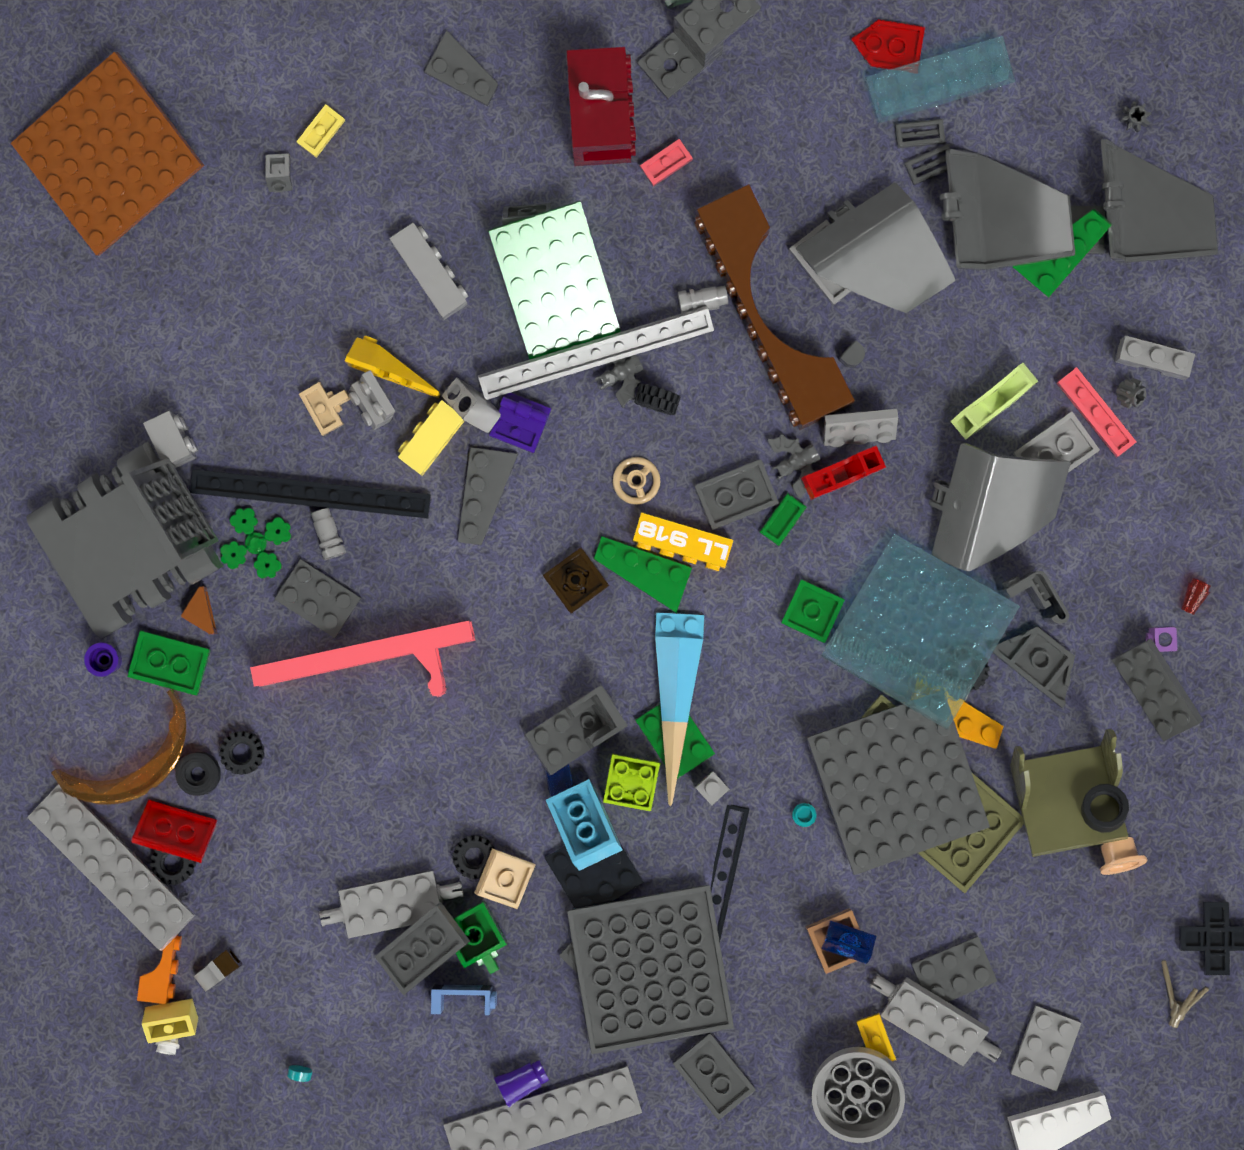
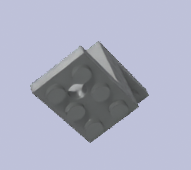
(694, 42)

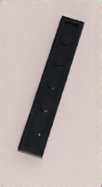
(727, 852)

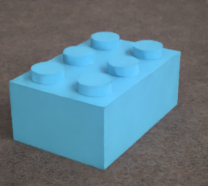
(584, 825)

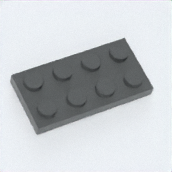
(1157, 689)
(422, 948)

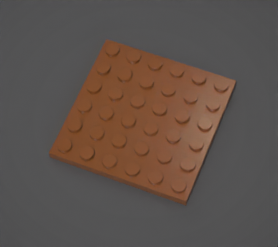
(107, 153)

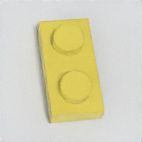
(320, 131)

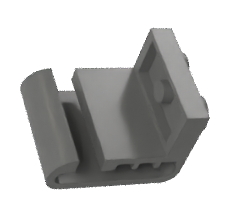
(1039, 589)

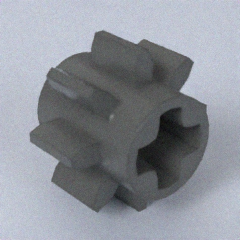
(1132, 122)
(1131, 393)

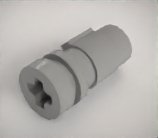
(710, 297)
(328, 535)

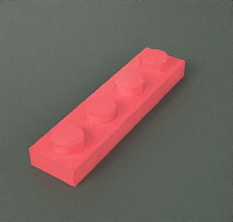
(1096, 412)

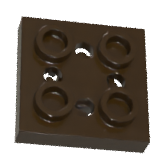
(575, 580)

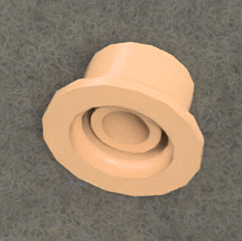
(1120, 857)

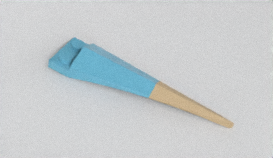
(678, 655)

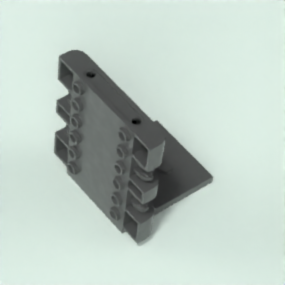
(126, 539)

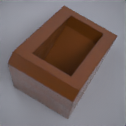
(200, 611)

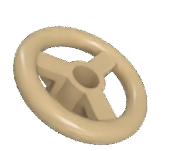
(648, 467)

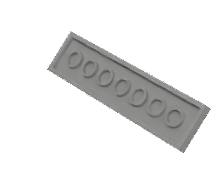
(111, 867)
(548, 1115)

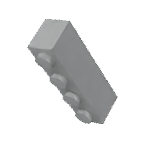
(429, 271)

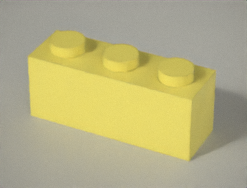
(430, 437)

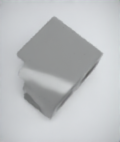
(480, 413)

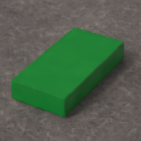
(783, 519)

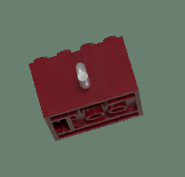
(601, 106)

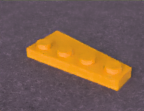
(977, 726)

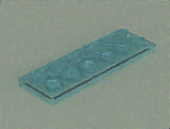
(940, 79)

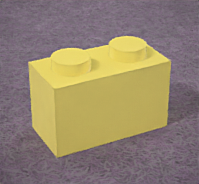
(170, 1021)

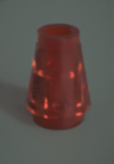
(1195, 595)

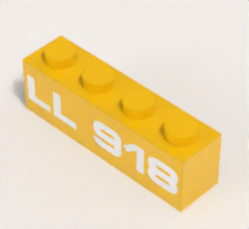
(683, 541)

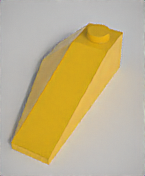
(368, 355)

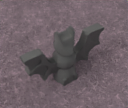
(623, 371)
(799, 460)

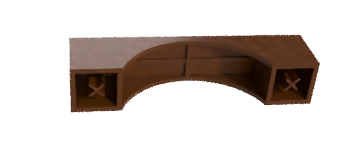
(806, 383)

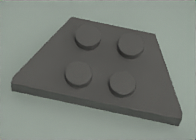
(1039, 661)

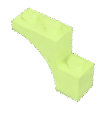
(994, 401)

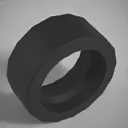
(1117, 794)

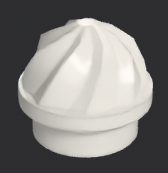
(168, 1046)

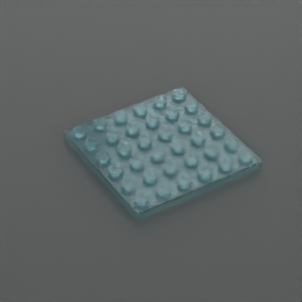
(920, 631)

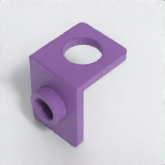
(1154, 635)

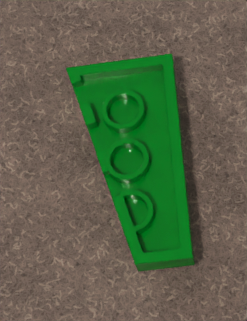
(1051, 273)
(650, 573)

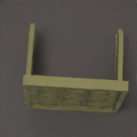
(1054, 789)

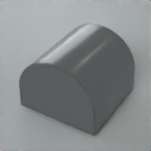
(853, 355)

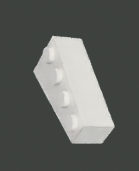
(1058, 1123)

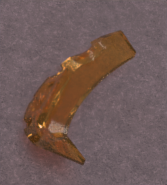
(140, 781)

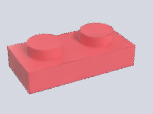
(666, 162)

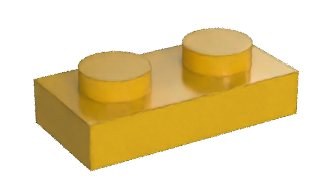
(875, 1035)

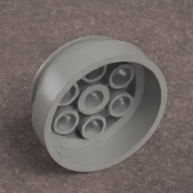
(867, 1123)

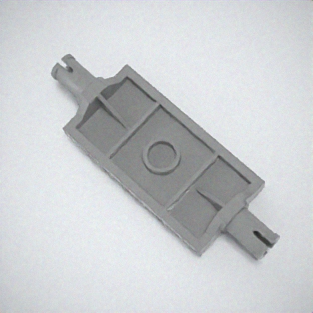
(389, 903)
(934, 1021)

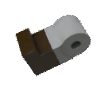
(218, 969)

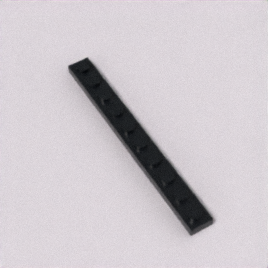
(310, 494)

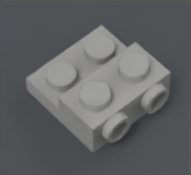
(372, 401)

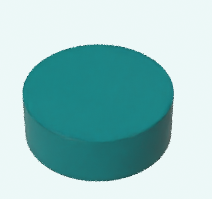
(299, 1073)

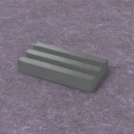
(899, 136)
(912, 173)

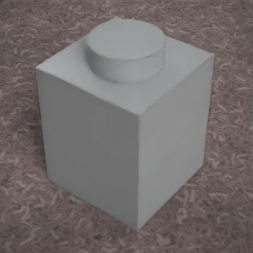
(712, 788)

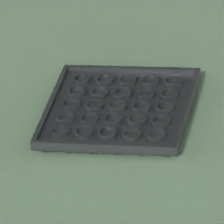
(896, 786)
(650, 969)

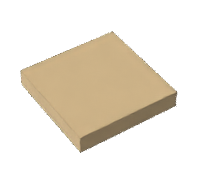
(504, 878)

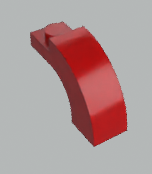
(843, 472)

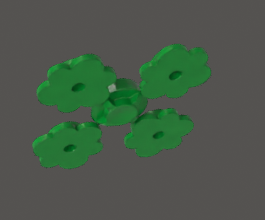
(255, 543)

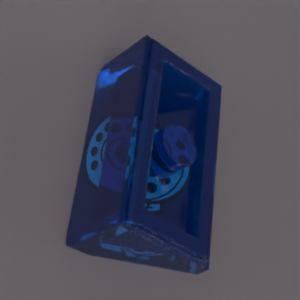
(849, 942)

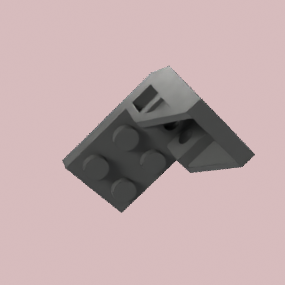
(575, 730)

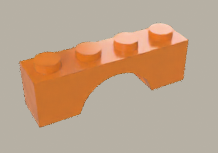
(158, 985)

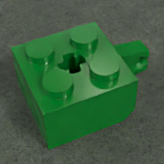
(489, 940)

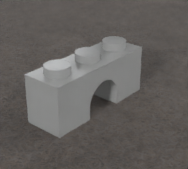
(1155, 356)

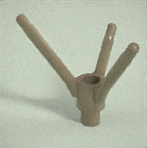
(1179, 1008)

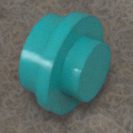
(804, 814)

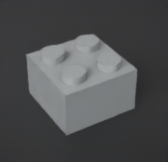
(170, 439)

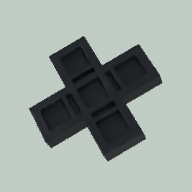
(1213, 938)

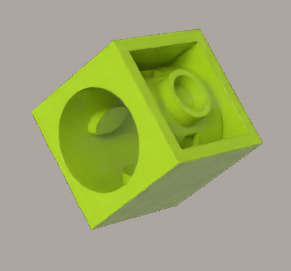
(631, 782)

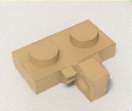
(324, 407)

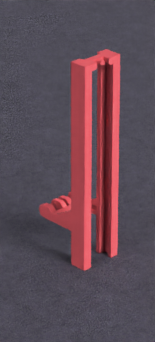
(422, 644)

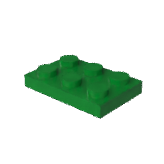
(169, 663)
(694, 748)

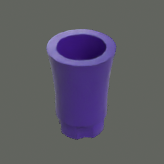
(94, 659)
(521, 1082)

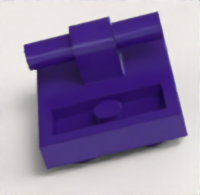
(520, 422)

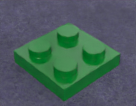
(812, 611)

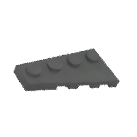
(484, 486)

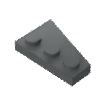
(460, 71)

